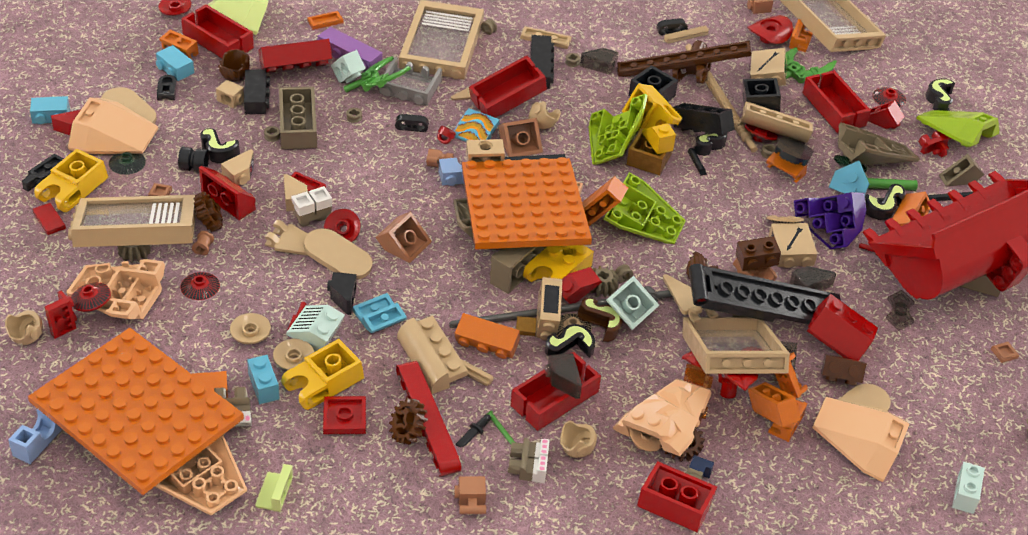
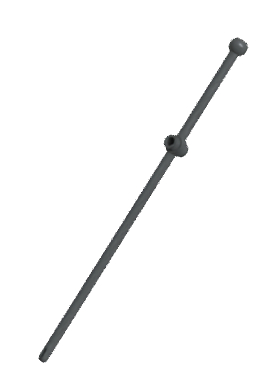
(564, 308)

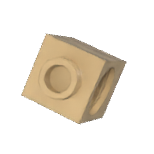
(230, 94)

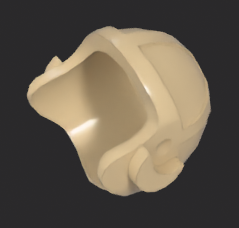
(544, 118)
(24, 327)
(578, 439)

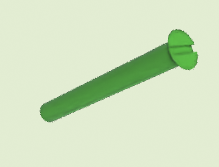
(501, 428)

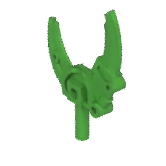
(798, 71)
(372, 77)

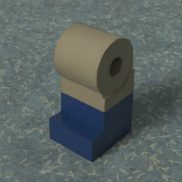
(700, 468)

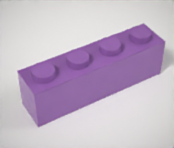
(344, 44)

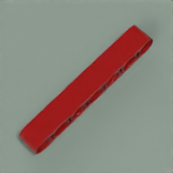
(436, 433)

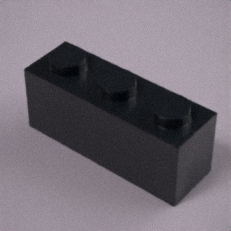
(256, 91)

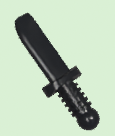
(474, 430)

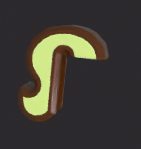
(601, 315)

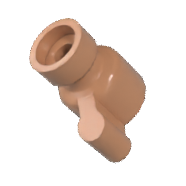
(434, 156)

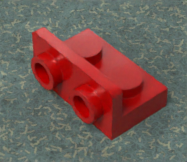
(61, 315)

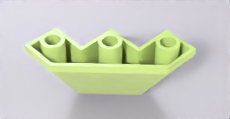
(245, 12)

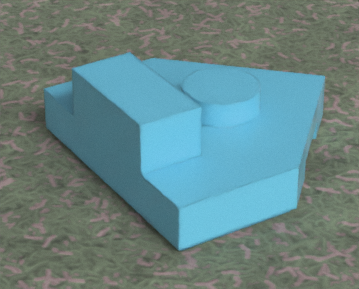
(850, 179)

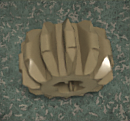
(134, 252)
(609, 281)

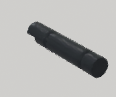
(697, 162)

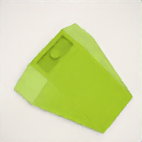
(961, 125)
(613, 134)
(645, 213)

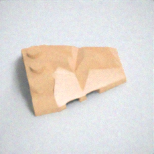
(131, 286)
(668, 415)

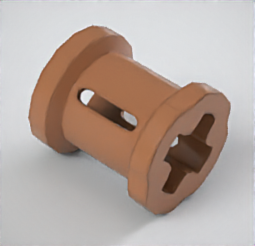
(203, 242)

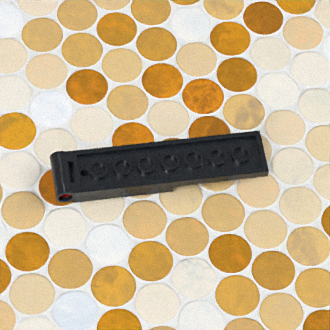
(753, 295)

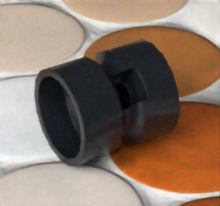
(192, 159)

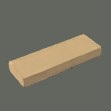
(558, 39)

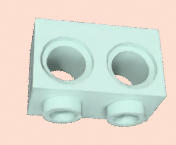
(348, 67)
(968, 487)

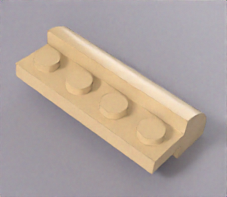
(776, 122)
(432, 350)

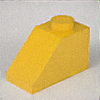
(660, 138)

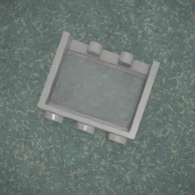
(411, 85)

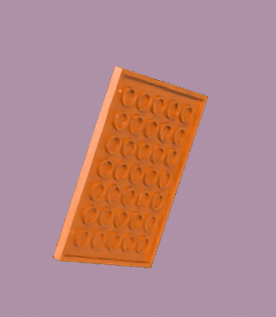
(524, 204)
(136, 409)

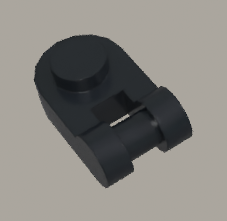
(166, 87)

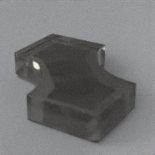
(900, 314)

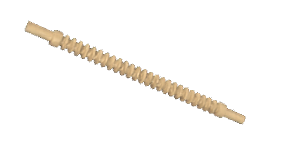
(724, 103)

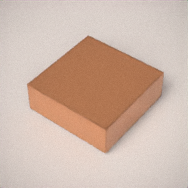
(160, 190)
(1004, 352)

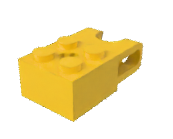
(656, 110)
(71, 180)
(558, 262)
(324, 374)

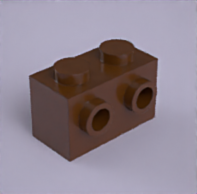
(758, 253)
(843, 368)

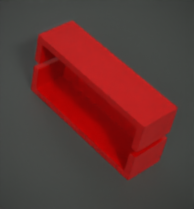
(216, 31)
(295, 54)
(508, 87)
(836, 100)
(544, 402)

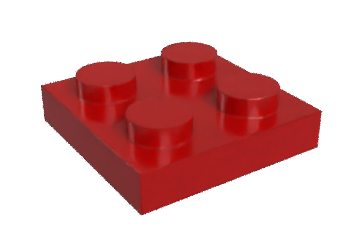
(344, 415)

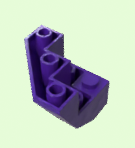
(835, 215)

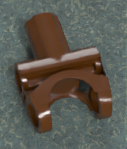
(701, 71)

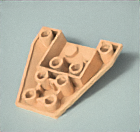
(110, 129)
(862, 434)
(207, 479)

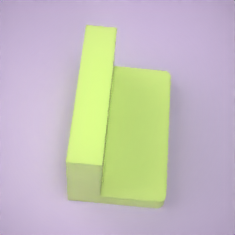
(275, 489)

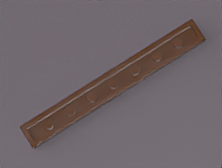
(685, 58)

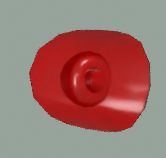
(773, 29)

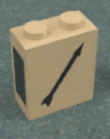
(769, 64)
(795, 244)
(548, 307)

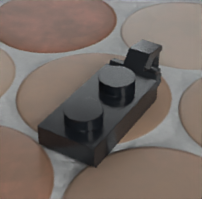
(40, 172)

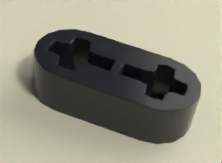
(671, 25)
(411, 123)

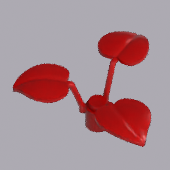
(730, 381)

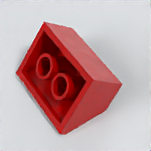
(226, 193)
(842, 328)
(676, 496)

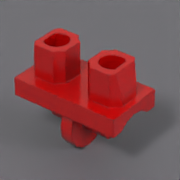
(937, 144)

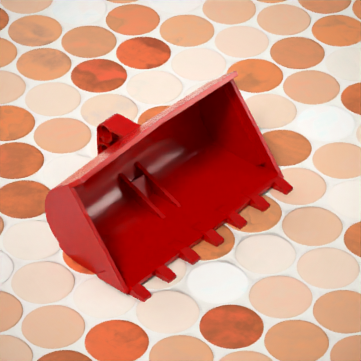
(968, 237)

